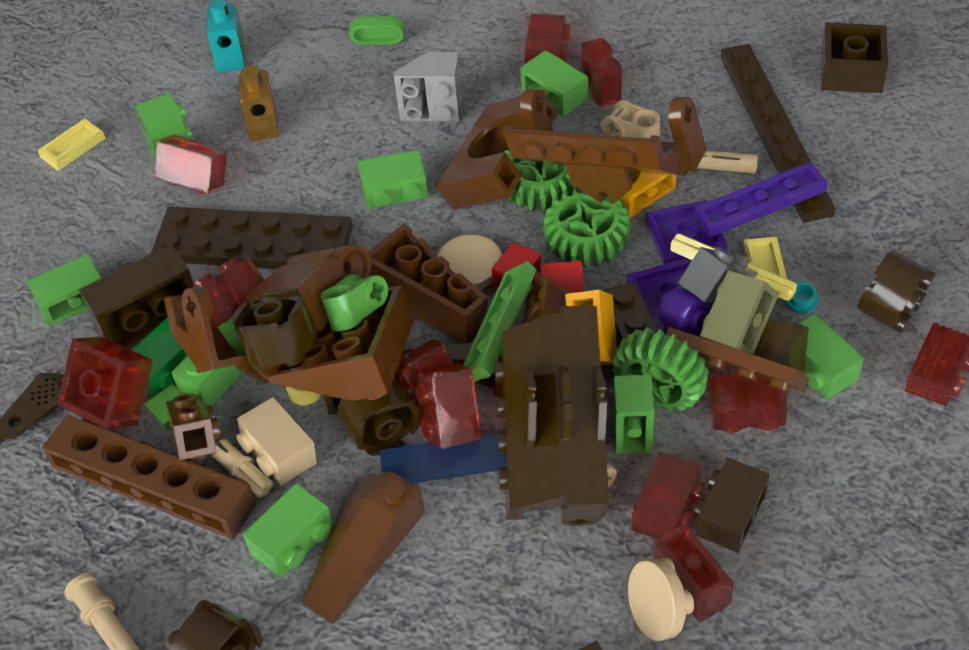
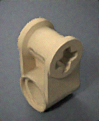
(631, 122)

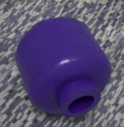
(683, 310)

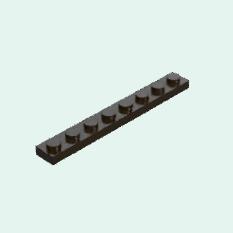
(772, 123)

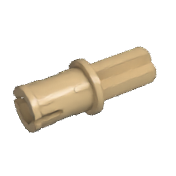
(242, 467)

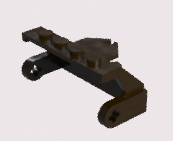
(553, 417)

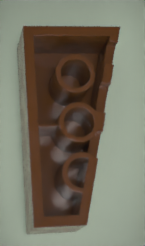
(429, 285)

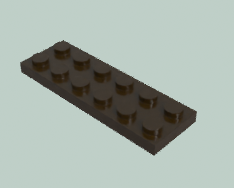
(265, 237)

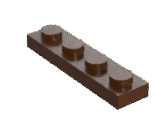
(747, 365)

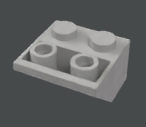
(430, 88)

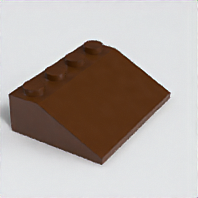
(356, 360)

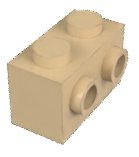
(276, 441)

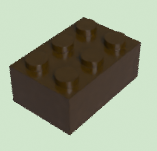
(131, 300)

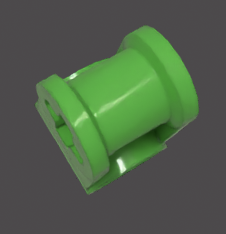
(353, 300)

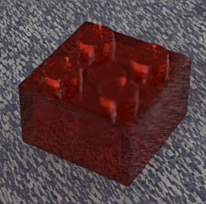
(104, 382)

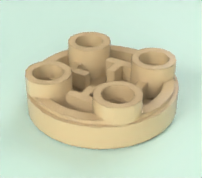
(472, 257)
(658, 599)

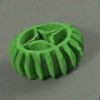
(539, 189)
(586, 229)
(674, 368)

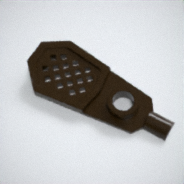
(33, 404)

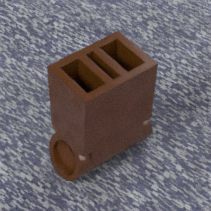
(315, 273)

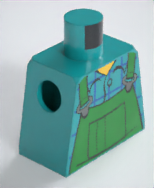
(224, 24)

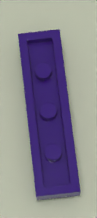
(760, 199)

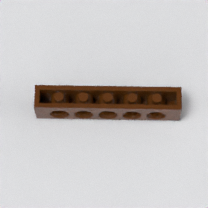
(150, 476)

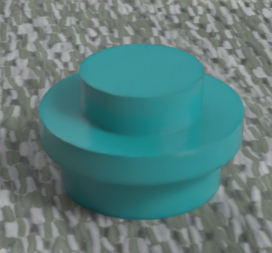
(804, 300)

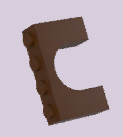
(477, 169)

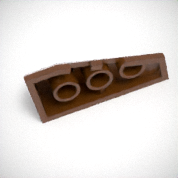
(361, 540)

